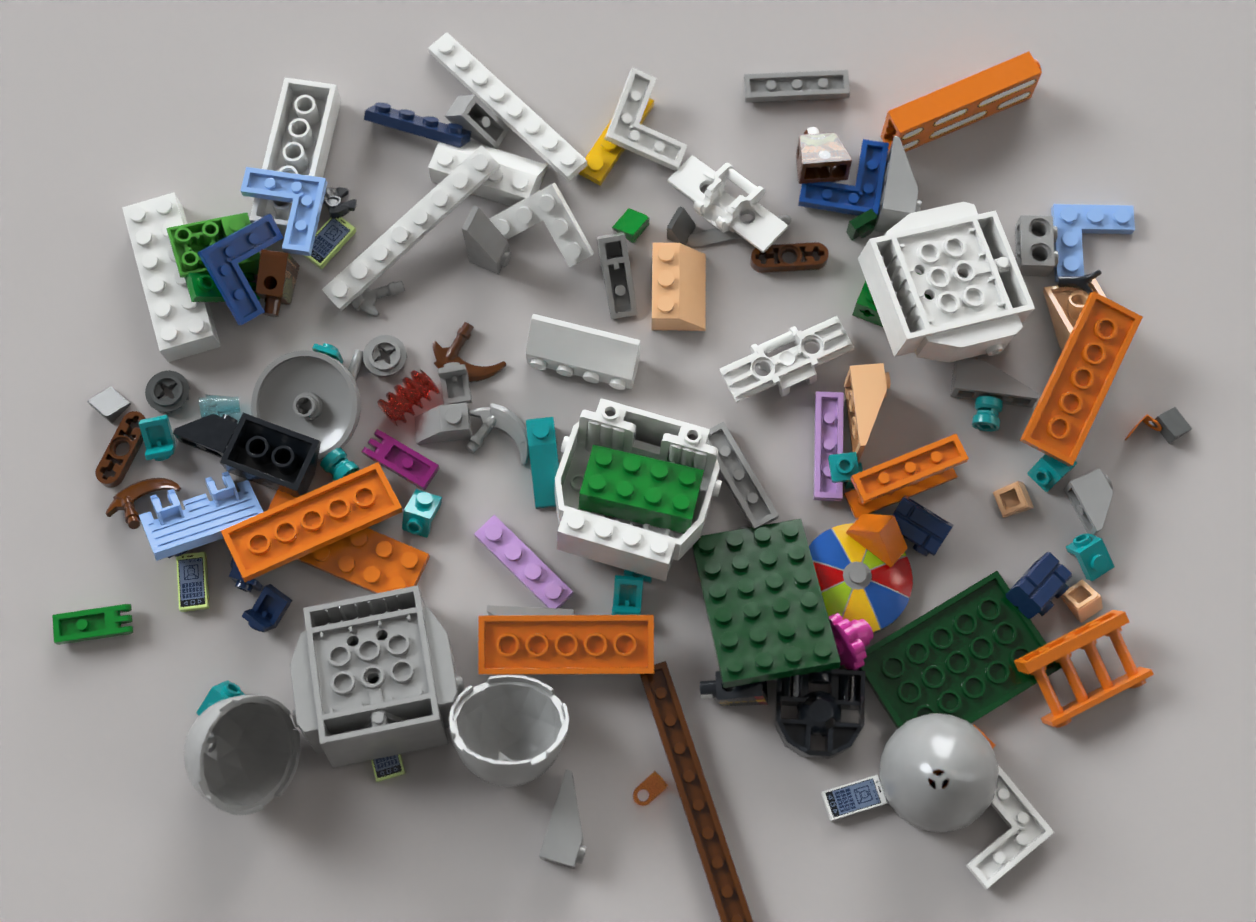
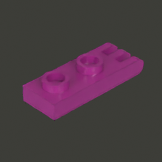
(401, 460)

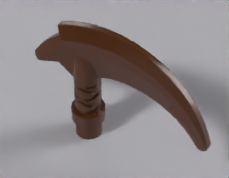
(450, 354)
(125, 498)

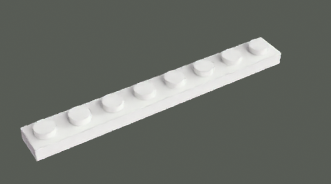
(508, 107)
(411, 228)

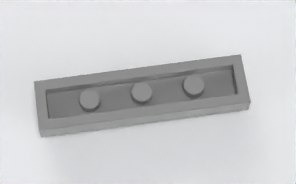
(796, 86)
(741, 478)

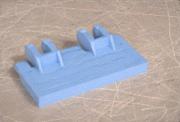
(201, 520)

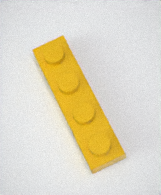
(606, 154)

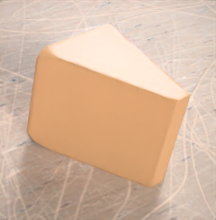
(1013, 499)
(1082, 601)

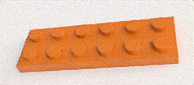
(1081, 378)
(311, 521)
(366, 558)
(566, 644)

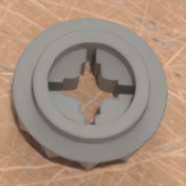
(390, 345)

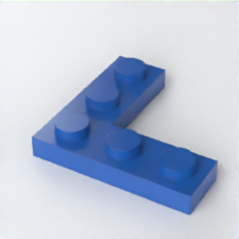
(849, 198)
(222, 264)

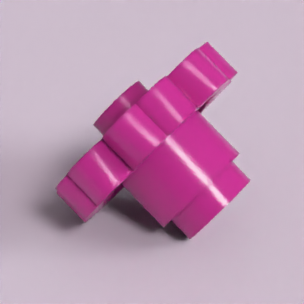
(851, 640)

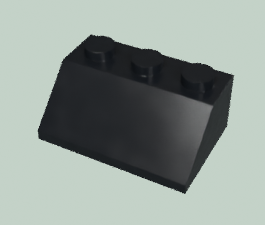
(271, 455)

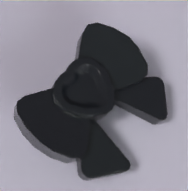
(333, 202)

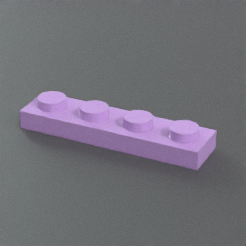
(827, 441)
(523, 563)

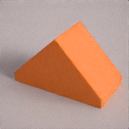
(880, 536)

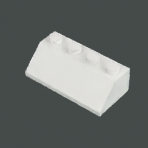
(508, 185)
(582, 352)

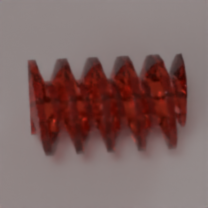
(408, 396)

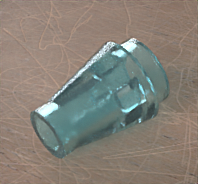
(219, 405)

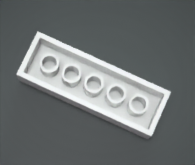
(298, 139)
(179, 324)

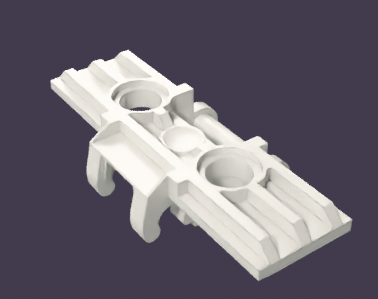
(722, 208)
(789, 365)

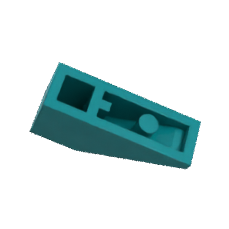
(543, 459)

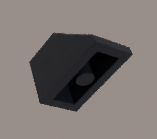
(208, 433)

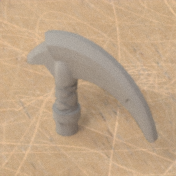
(368, 298)
(502, 419)

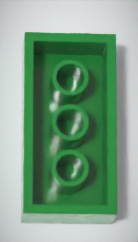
(640, 489)

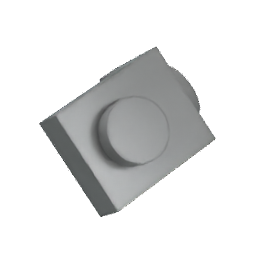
(455, 383)

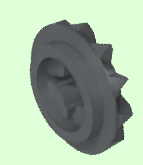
(155, 392)

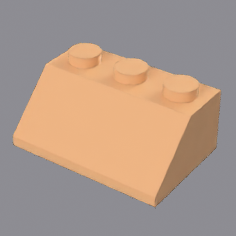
(678, 288)

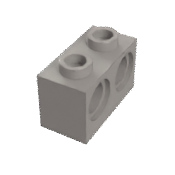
(1028, 245)

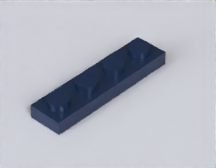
(425, 126)

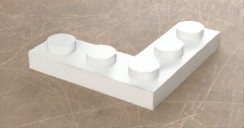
(630, 134)
(551, 208)
(1024, 835)

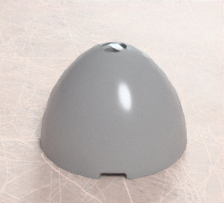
(508, 729)
(946, 745)
(249, 755)

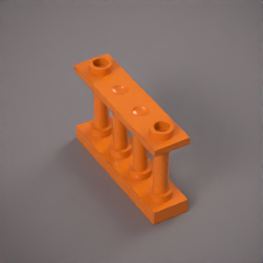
(905, 476)
(1060, 651)

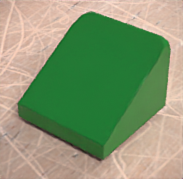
(631, 224)

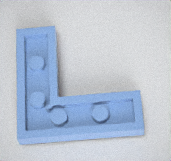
(302, 191)
(1092, 219)

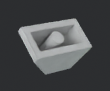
(478, 118)
(443, 424)
(1091, 499)

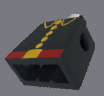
(740, 696)

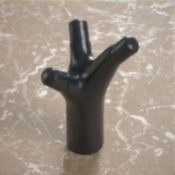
(1078, 281)

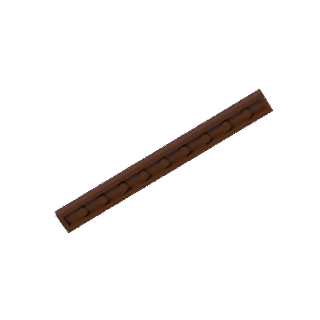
(695, 796)

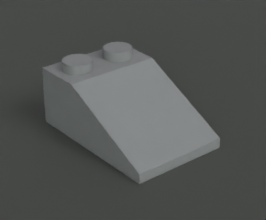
(898, 189)

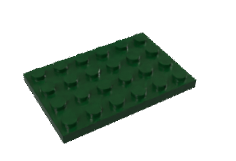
(764, 604)
(955, 657)

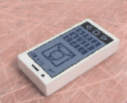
(853, 797)

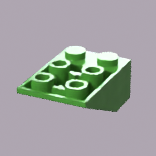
(193, 237)

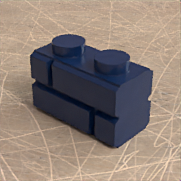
(921, 526)
(1039, 585)

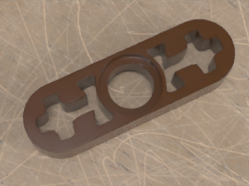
(796, 248)
(121, 470)

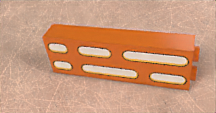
(962, 102)

